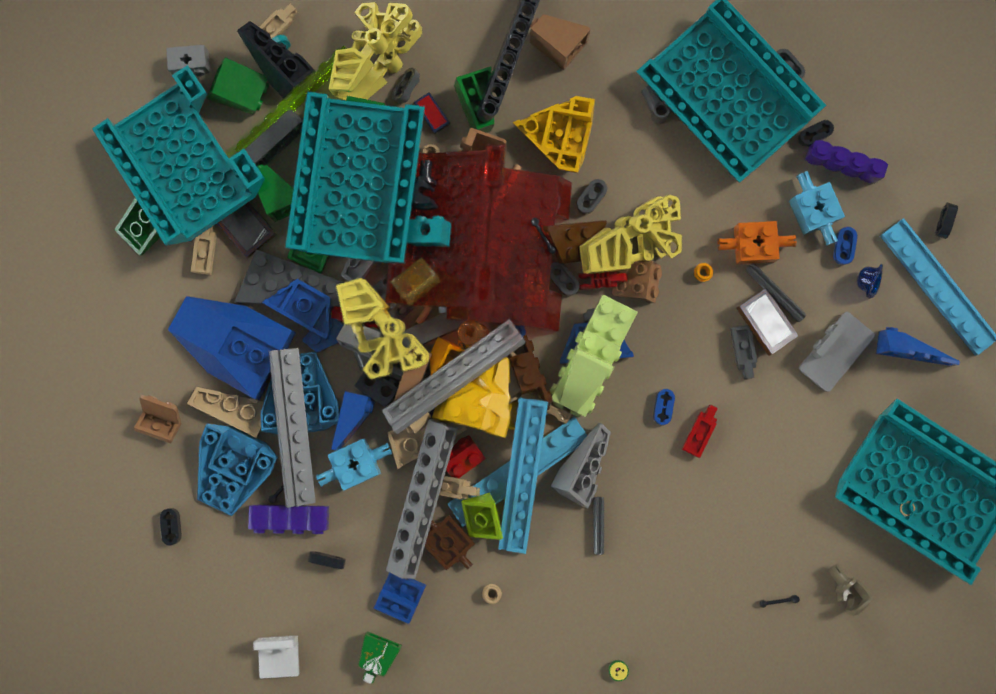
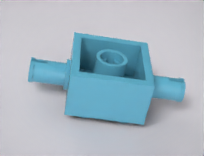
(828, 207)
(342, 459)

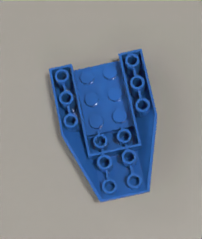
(230, 341)

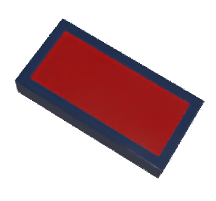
(433, 114)

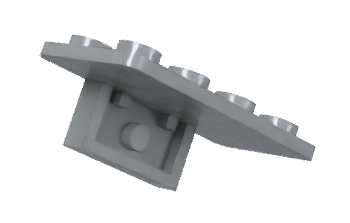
(836, 351)

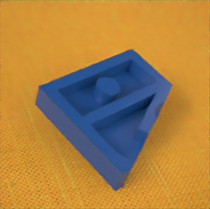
(318, 343)

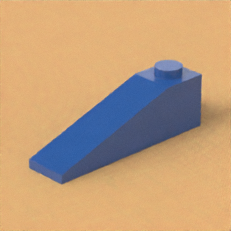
(904, 346)

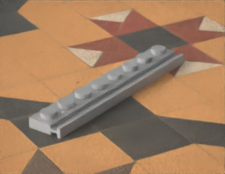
(453, 376)
(292, 427)

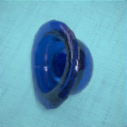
(870, 279)

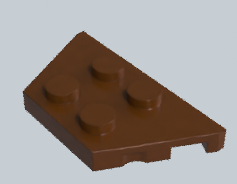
(568, 238)

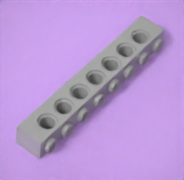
(421, 499)

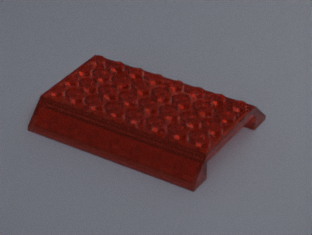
(465, 200)
(521, 252)

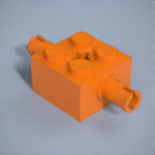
(748, 251)

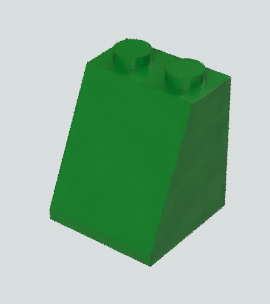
(238, 87)
(275, 194)

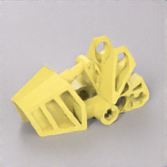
(353, 71)
(612, 249)
(363, 304)

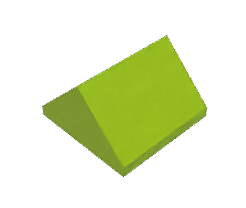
(482, 517)

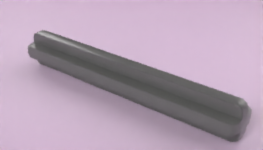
(756, 273)

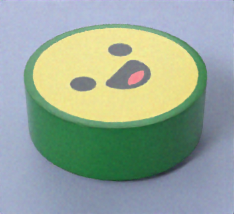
(618, 670)

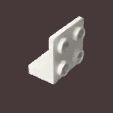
(278, 656)

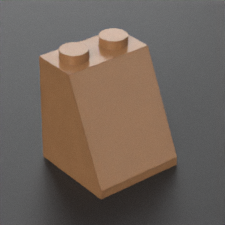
(558, 38)

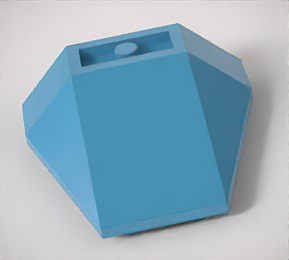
(319, 398)
(231, 467)

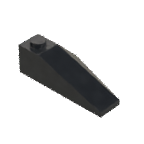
(279, 65)

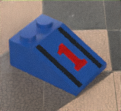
(352, 415)

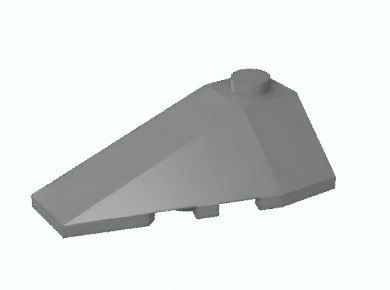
(579, 473)

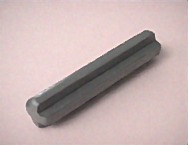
(598, 525)

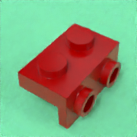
(464, 457)

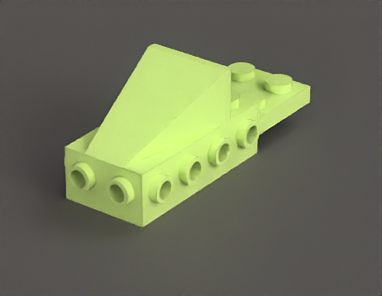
(592, 357)

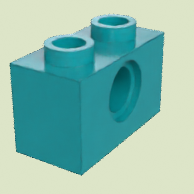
(437, 237)

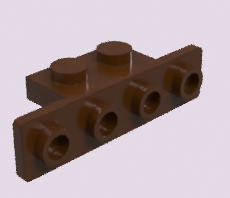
(527, 372)

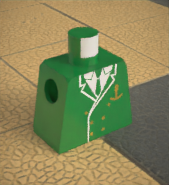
(377, 656)

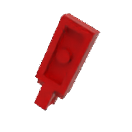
(701, 432)

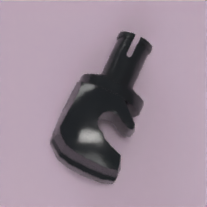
(423, 183)

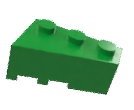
(470, 92)

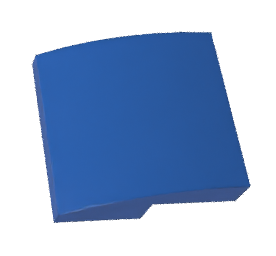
(399, 597)

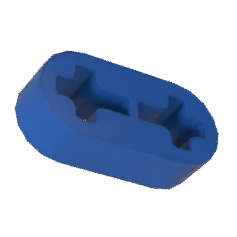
(659, 406)

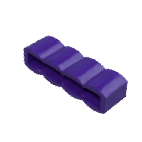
(843, 160)
(282, 518)

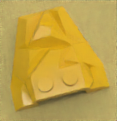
(481, 402)

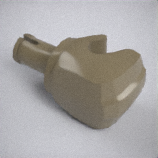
(850, 589)

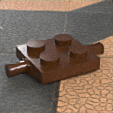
(448, 543)

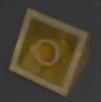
(415, 281)

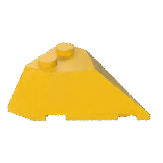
(561, 131)

